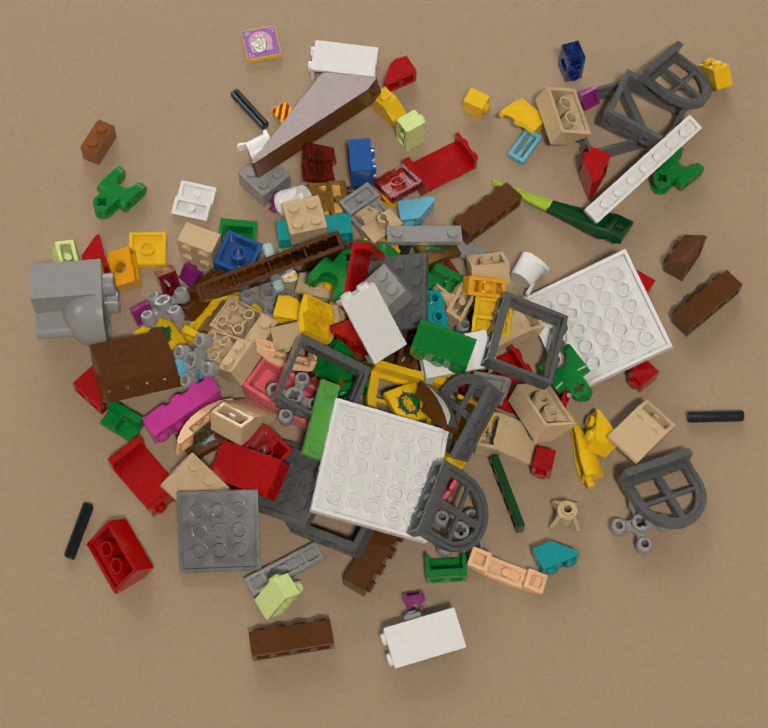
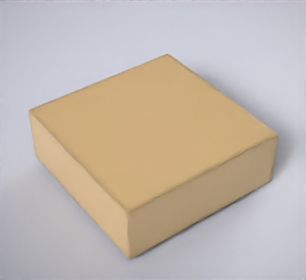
(366, 215)

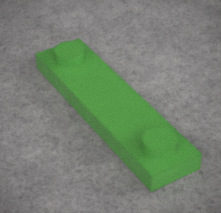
(319, 420)

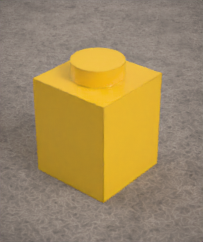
(476, 103)

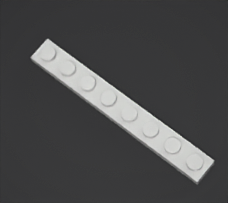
(642, 169)

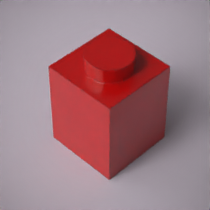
(642, 376)
(543, 462)

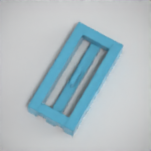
(522, 160)

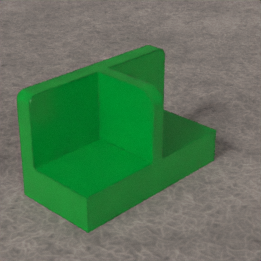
(444, 277)
(122, 421)

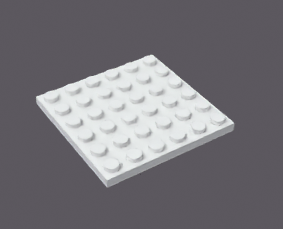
(608, 319)
(375, 468)

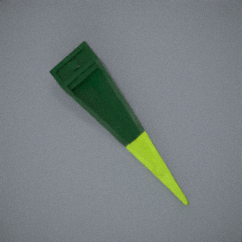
(611, 226)

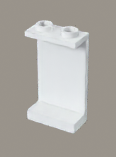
(343, 59)
(372, 321)
(430, 371)
(422, 638)

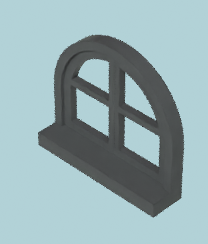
(661, 65)
(477, 420)
(655, 470)
(432, 499)

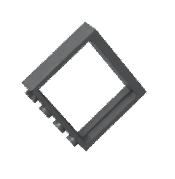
(631, 111)
(630, 127)
(559, 320)
(328, 354)
(353, 549)

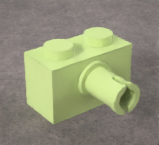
(278, 595)

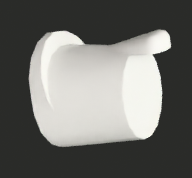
(255, 145)
(290, 194)
(528, 271)

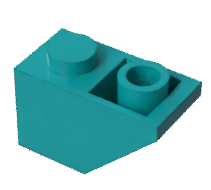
(553, 556)

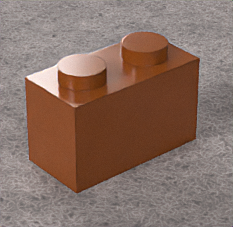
(98, 142)

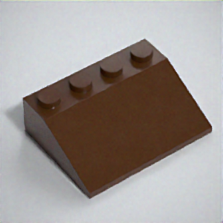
(133, 366)

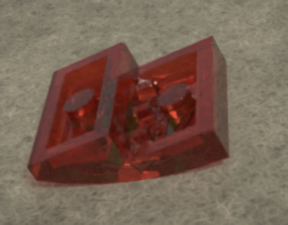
(317, 163)

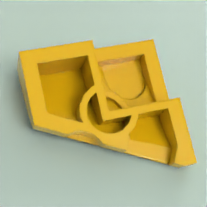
(524, 115)

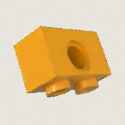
(130, 277)
(483, 286)

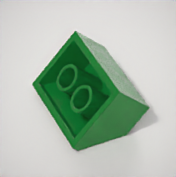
(442, 347)

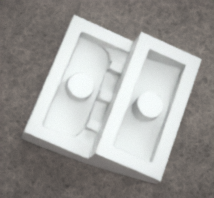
(194, 200)

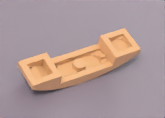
(267, 350)
(194, 424)
(506, 573)

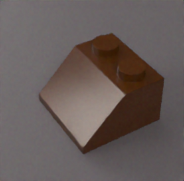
(684, 255)

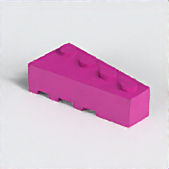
(171, 418)

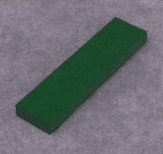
(507, 494)

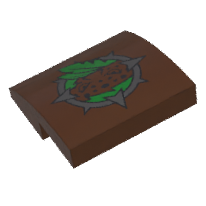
(204, 441)

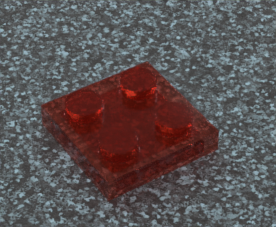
(398, 183)

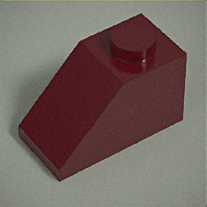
(167, 280)

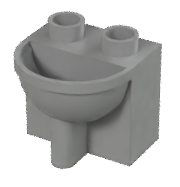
(73, 300)

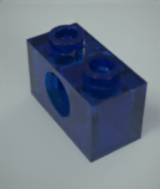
(571, 61)

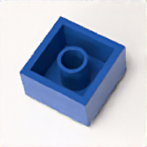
(361, 162)
(237, 252)

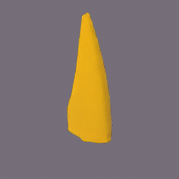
(586, 462)

